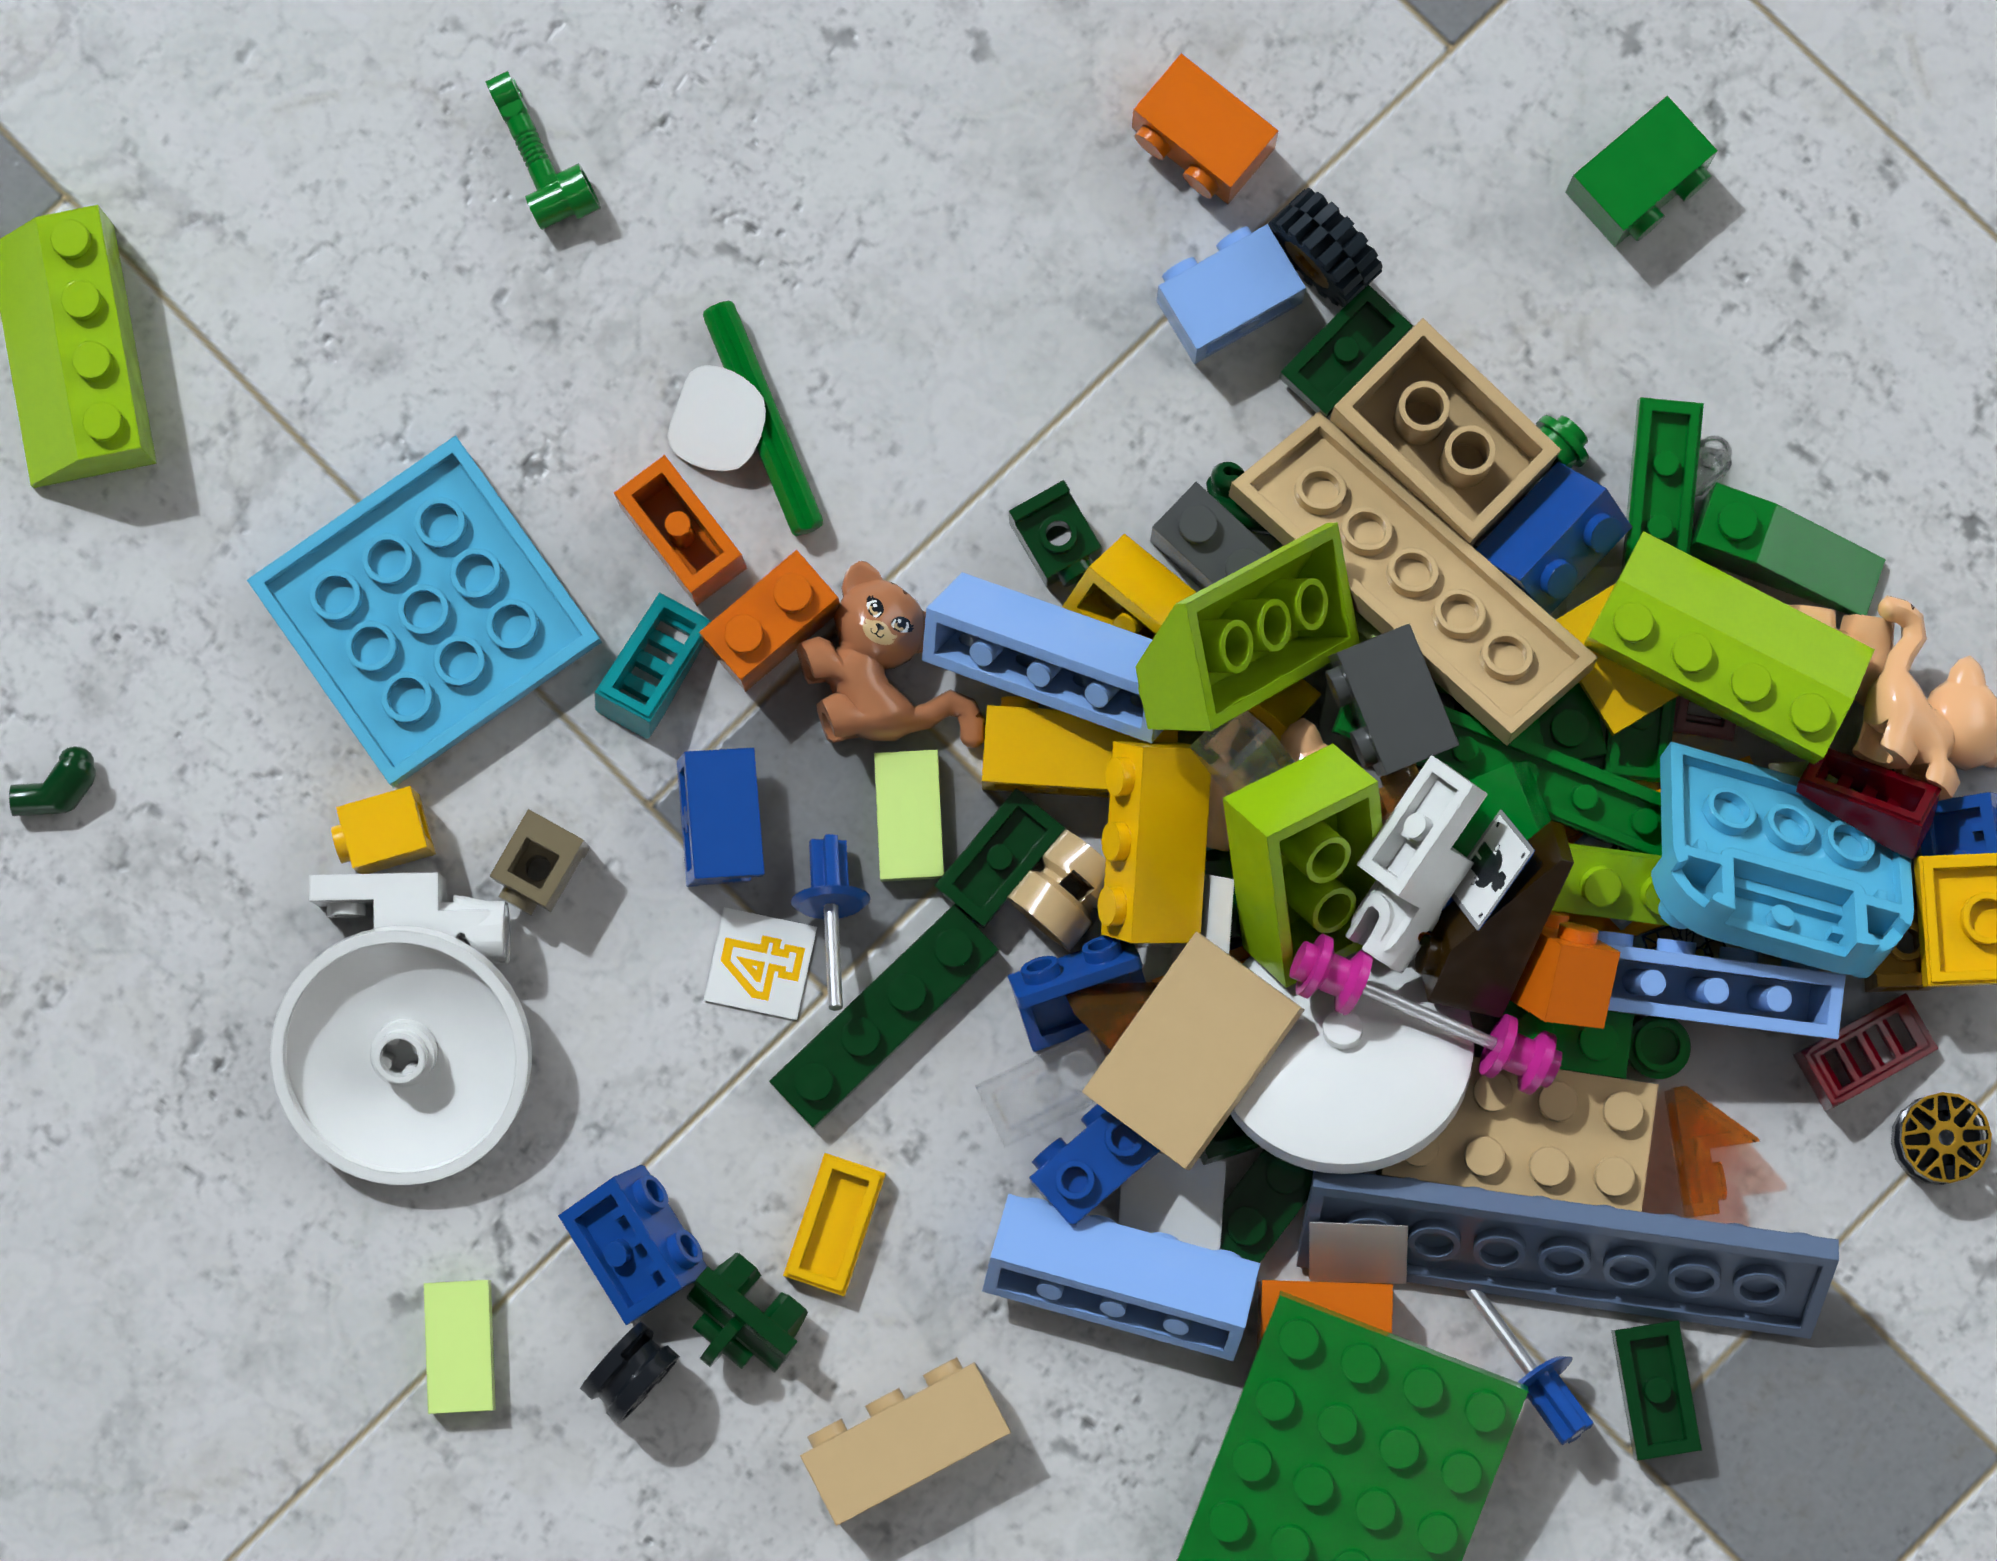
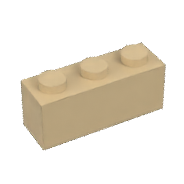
(903, 1440)

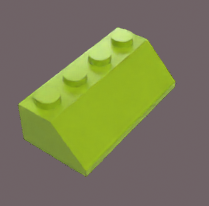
(72, 348)
(1249, 635)
(1730, 648)

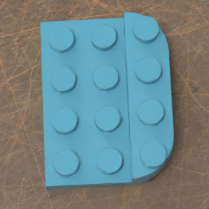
(1773, 868)

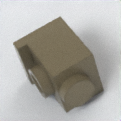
(533, 840)

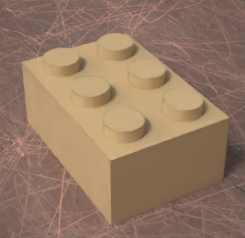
(1445, 432)

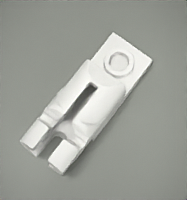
(1415, 864)
(417, 902)

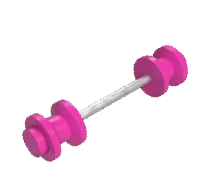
(1530, 1059)

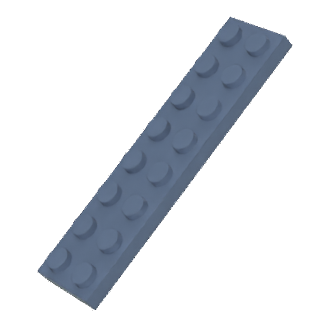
(1588, 1253)

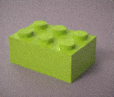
(1298, 853)

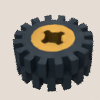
(1325, 247)

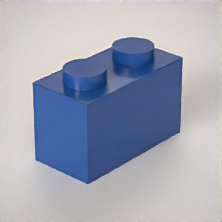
(1556, 535)

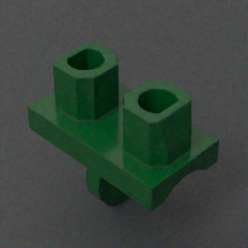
(736, 1324)

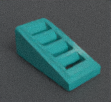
(629, 712)

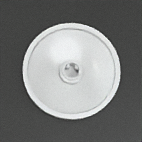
(401, 1055)
(1358, 1084)

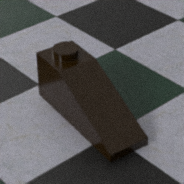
(1483, 966)

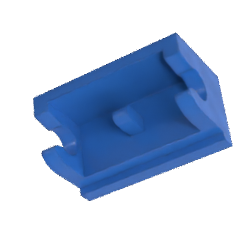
(720, 816)

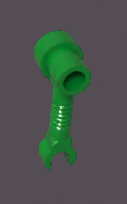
(557, 193)

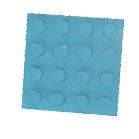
(424, 611)

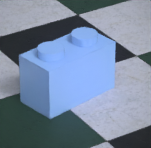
(1229, 291)

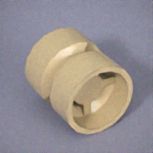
(1051, 906)

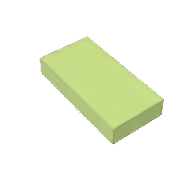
(909, 815)
(459, 1346)

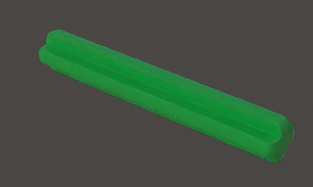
(774, 445)

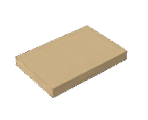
(1193, 1051)

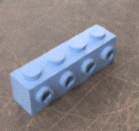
(1038, 653)
(1724, 989)
(1122, 1277)

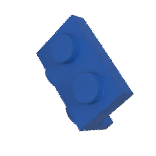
(1046, 980)
(1090, 1166)

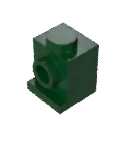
(1034, 519)

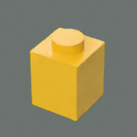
(383, 831)

